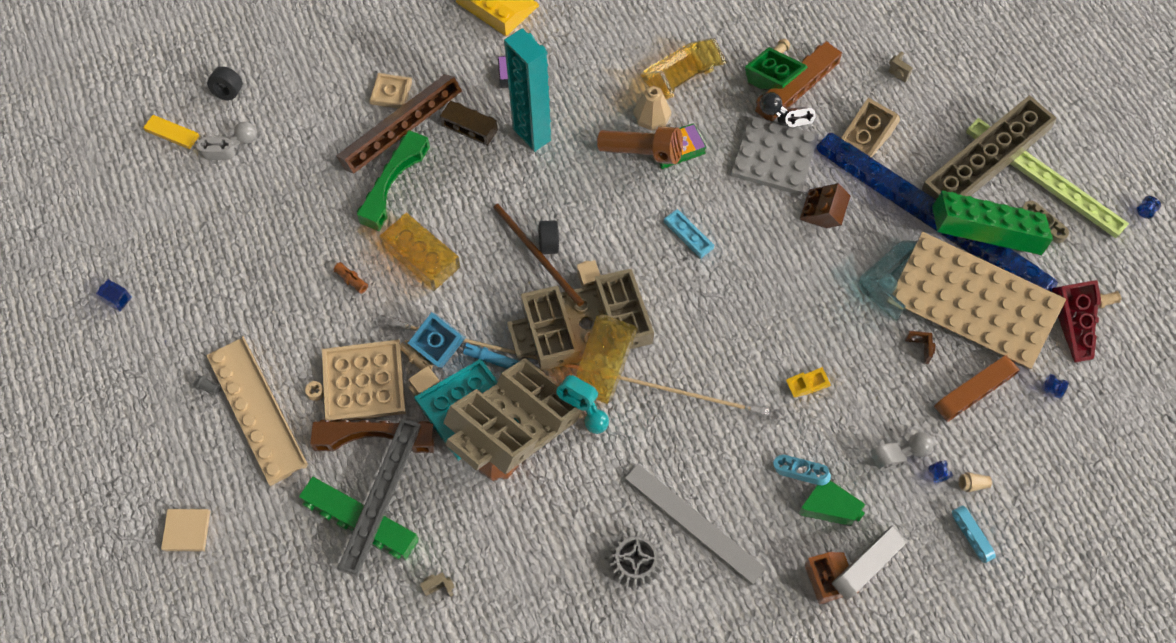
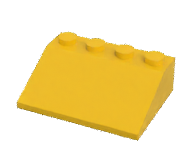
(500, 14)

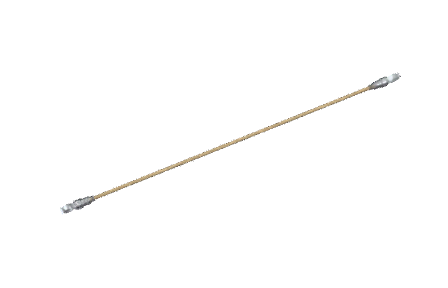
(760, 411)

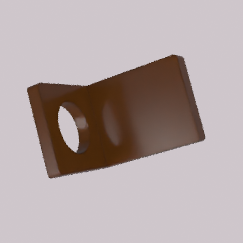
(927, 339)

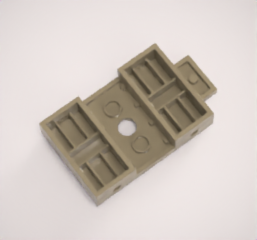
(553, 318)
(487, 423)

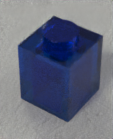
(113, 295)

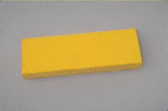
(171, 132)

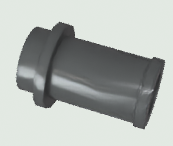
(207, 385)

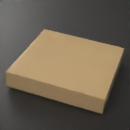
(390, 90)
(185, 530)

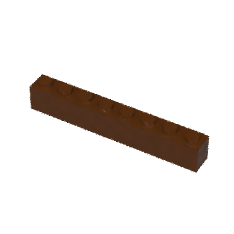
(399, 123)

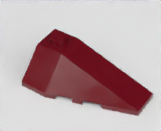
(1080, 317)

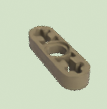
(1058, 226)

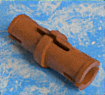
(350, 277)

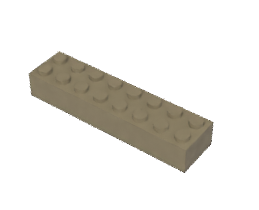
(992, 150)

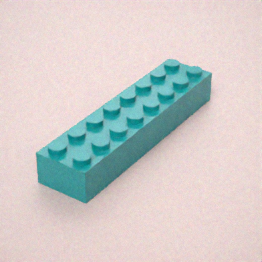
(528, 88)

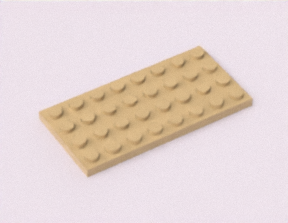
(977, 300)

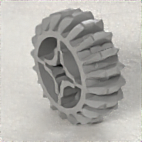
(628, 559)

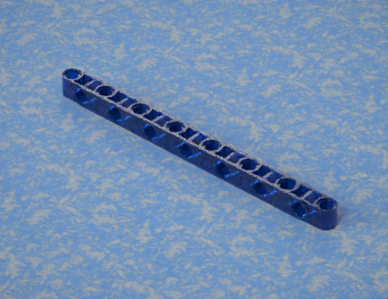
(920, 206)

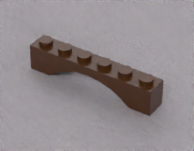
(333, 435)

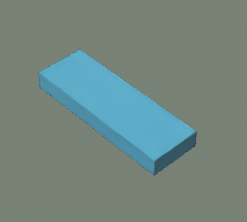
(689, 233)

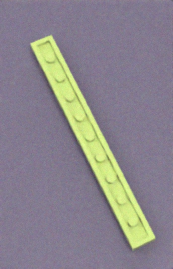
(1061, 187)

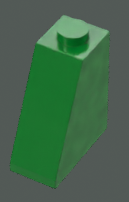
(833, 505)

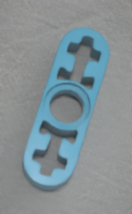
(808, 476)
(973, 534)

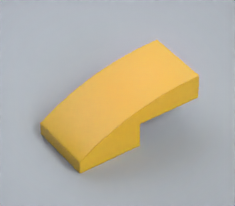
(808, 383)

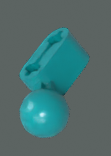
(582, 397)

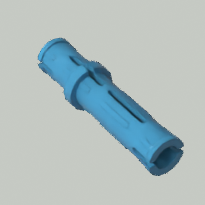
(489, 356)

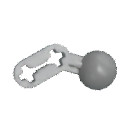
(223, 148)
(893, 456)

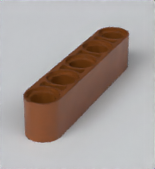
(976, 388)

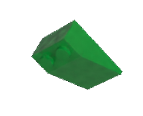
(773, 70)

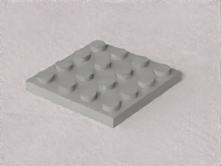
(775, 155)

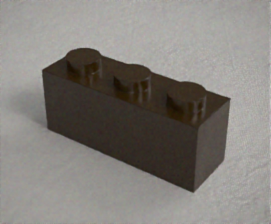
(469, 122)

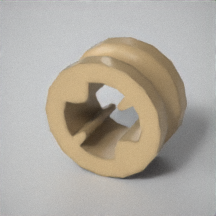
(315, 396)

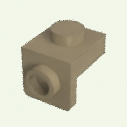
(899, 68)
(433, 583)

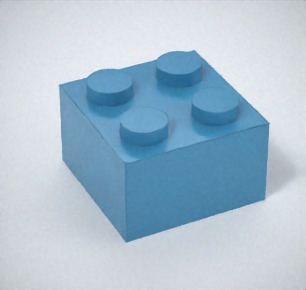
(436, 340)

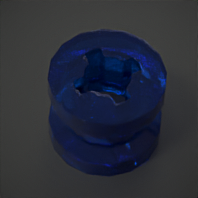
(1148, 207)
(940, 471)

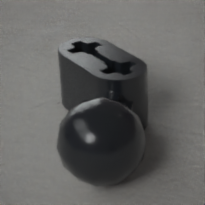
(772, 104)

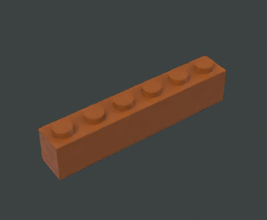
(818, 65)

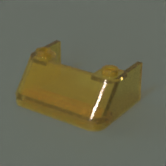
(683, 65)

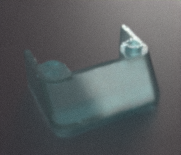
(880, 284)

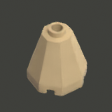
(652, 109)

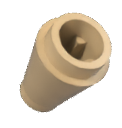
(972, 482)

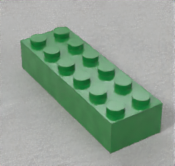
(992, 223)

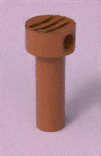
(664, 144)

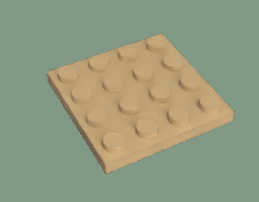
(363, 381)

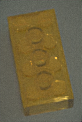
(420, 251)
(606, 355)

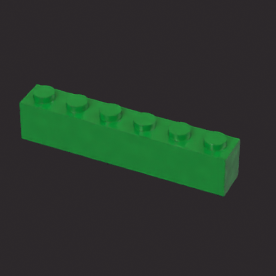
(346, 512)

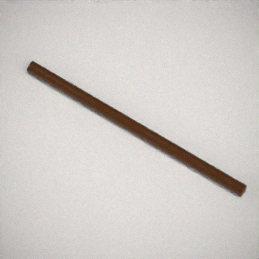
(540, 257)

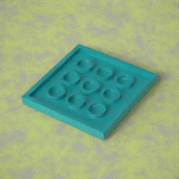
(438, 398)

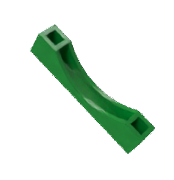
(410, 151)

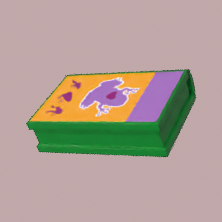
(692, 145)

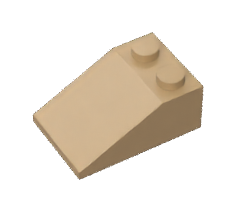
(871, 127)

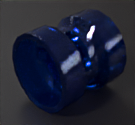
(1055, 386)

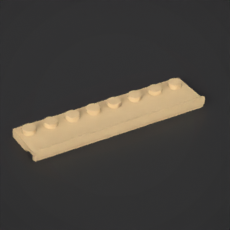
(257, 411)

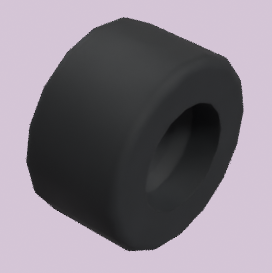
(224, 83)
(548, 237)

